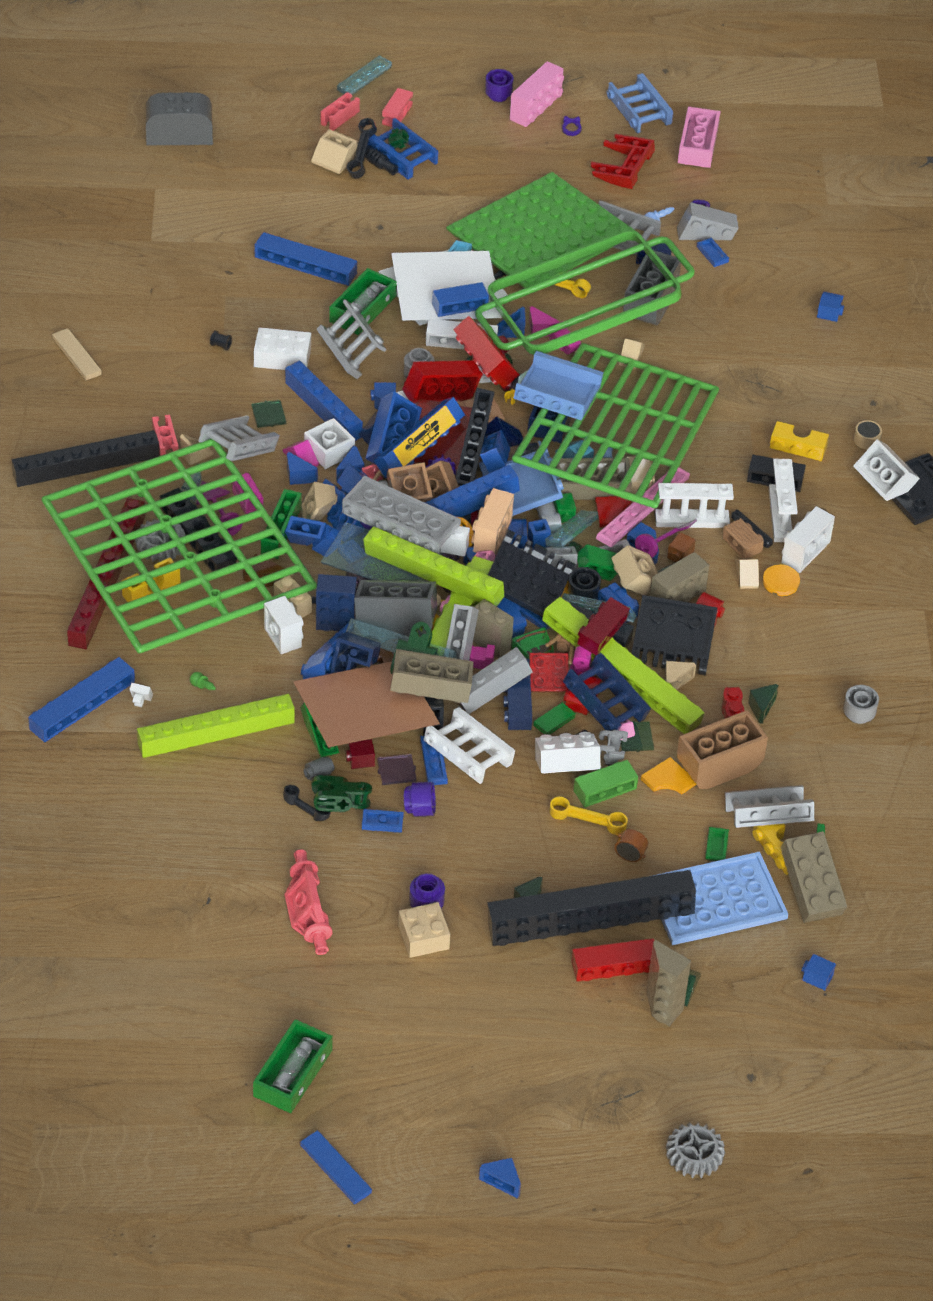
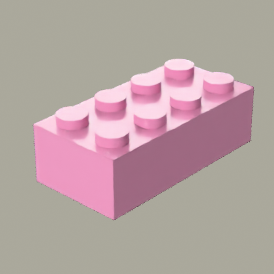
(536, 94)
(699, 137)

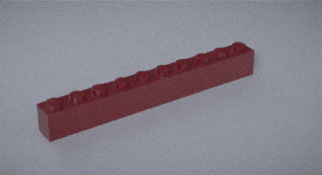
(92, 604)

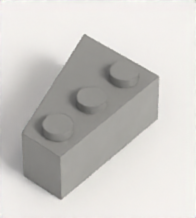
(705, 223)

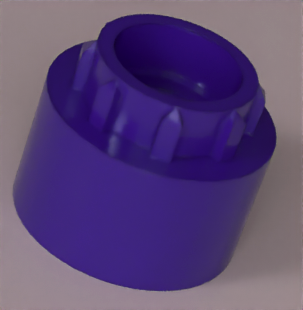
(499, 84)
(420, 799)
(426, 890)

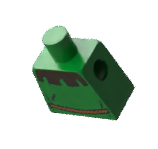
(532, 642)

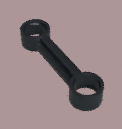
(361, 148)

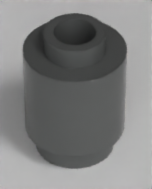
(317, 767)

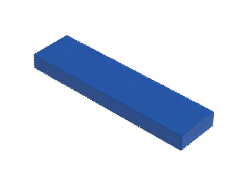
(336, 1167)

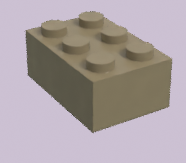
(682, 580)

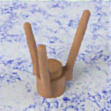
(562, 646)

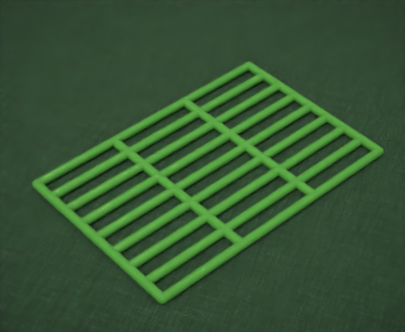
(608, 441)

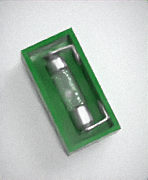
(370, 292)
(292, 1066)

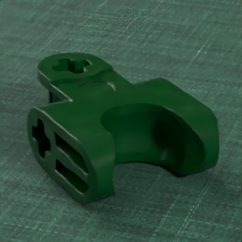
(417, 643)
(339, 794)

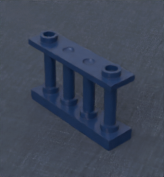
(619, 687)

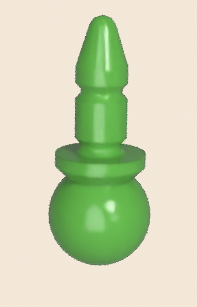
(199, 680)

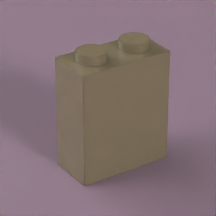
(493, 628)

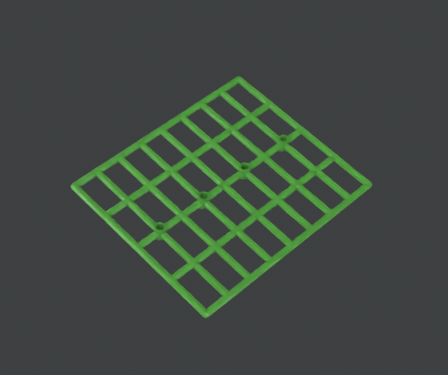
(190, 558)

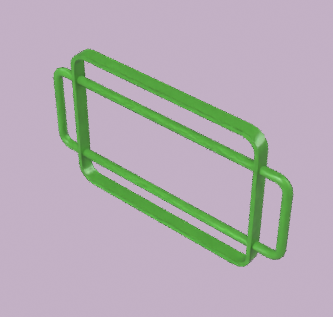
(628, 235)

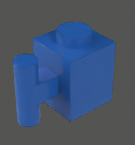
(830, 306)

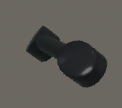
(291, 796)

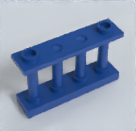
(417, 144)

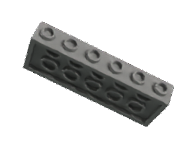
(399, 514)

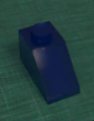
(510, 432)

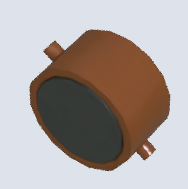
(631, 845)

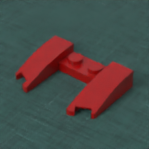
(626, 175)

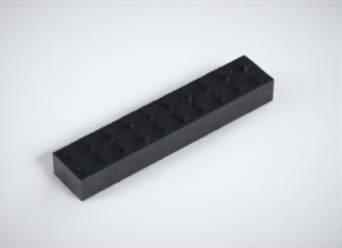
(591, 908)

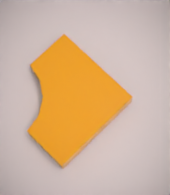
(668, 776)

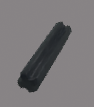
(768, 541)

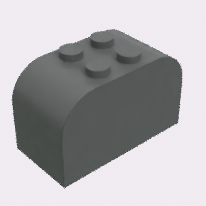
(179, 119)
(649, 276)
(396, 604)

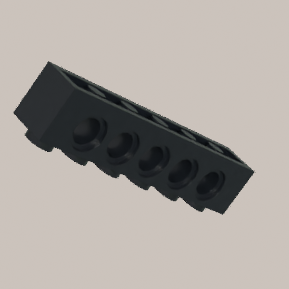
(474, 436)
(196, 524)

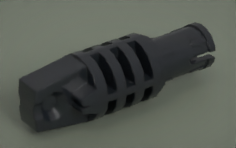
(380, 160)

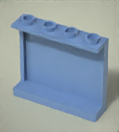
(559, 385)
(535, 486)

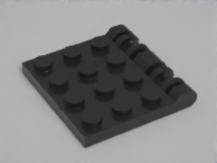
(918, 501)
(526, 576)
(674, 631)

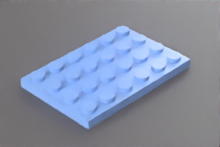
(728, 898)

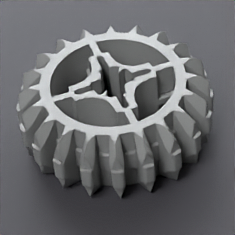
(158, 538)
(690, 1154)

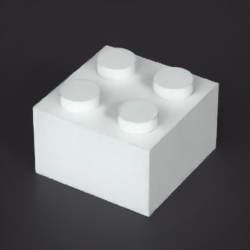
(329, 442)
(283, 624)

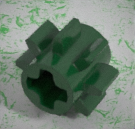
(398, 138)

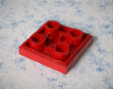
(609, 508)
(548, 672)

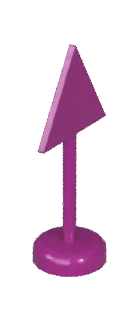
(216, 493)
(649, 544)

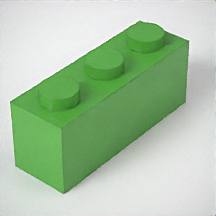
(605, 783)

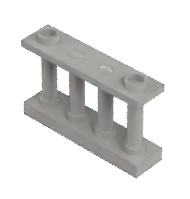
(635, 221)
(336, 344)
(240, 447)
(769, 806)

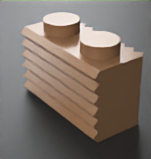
(743, 539)

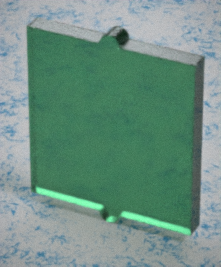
(268, 413)
(641, 740)

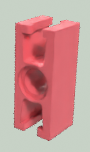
(397, 106)
(340, 111)
(165, 435)

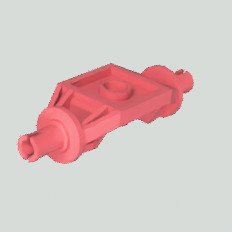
(304, 903)

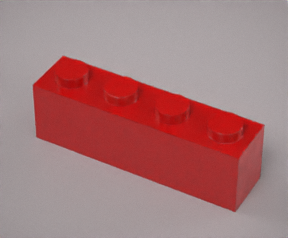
(612, 959)

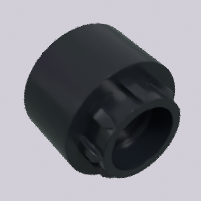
(584, 583)

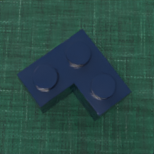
(352, 651)

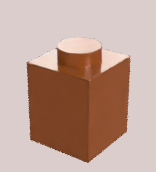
(681, 547)

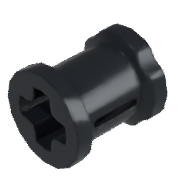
(221, 340)

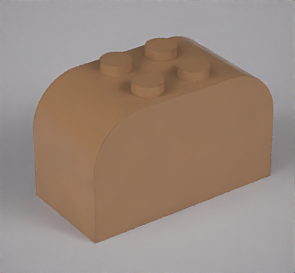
(722, 750)

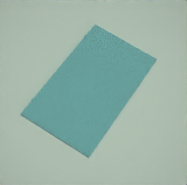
(349, 555)

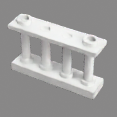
(782, 498)
(705, 517)
(475, 732)

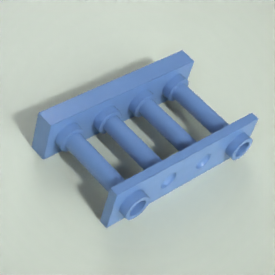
(648, 94)

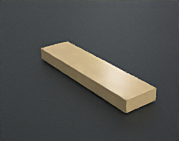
(76, 354)

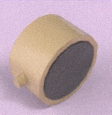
(867, 433)

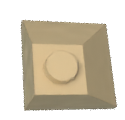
(318, 501)

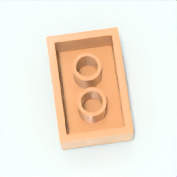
(493, 521)

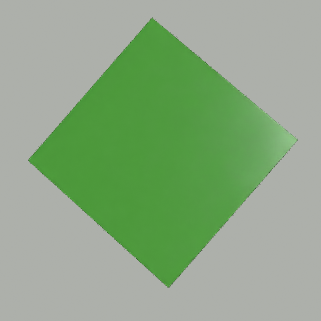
(537, 226)

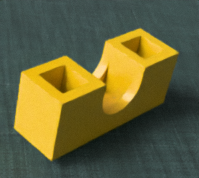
(810, 446)
(163, 581)
(770, 837)

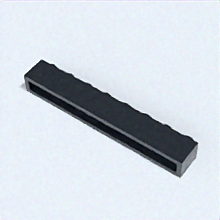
(85, 458)

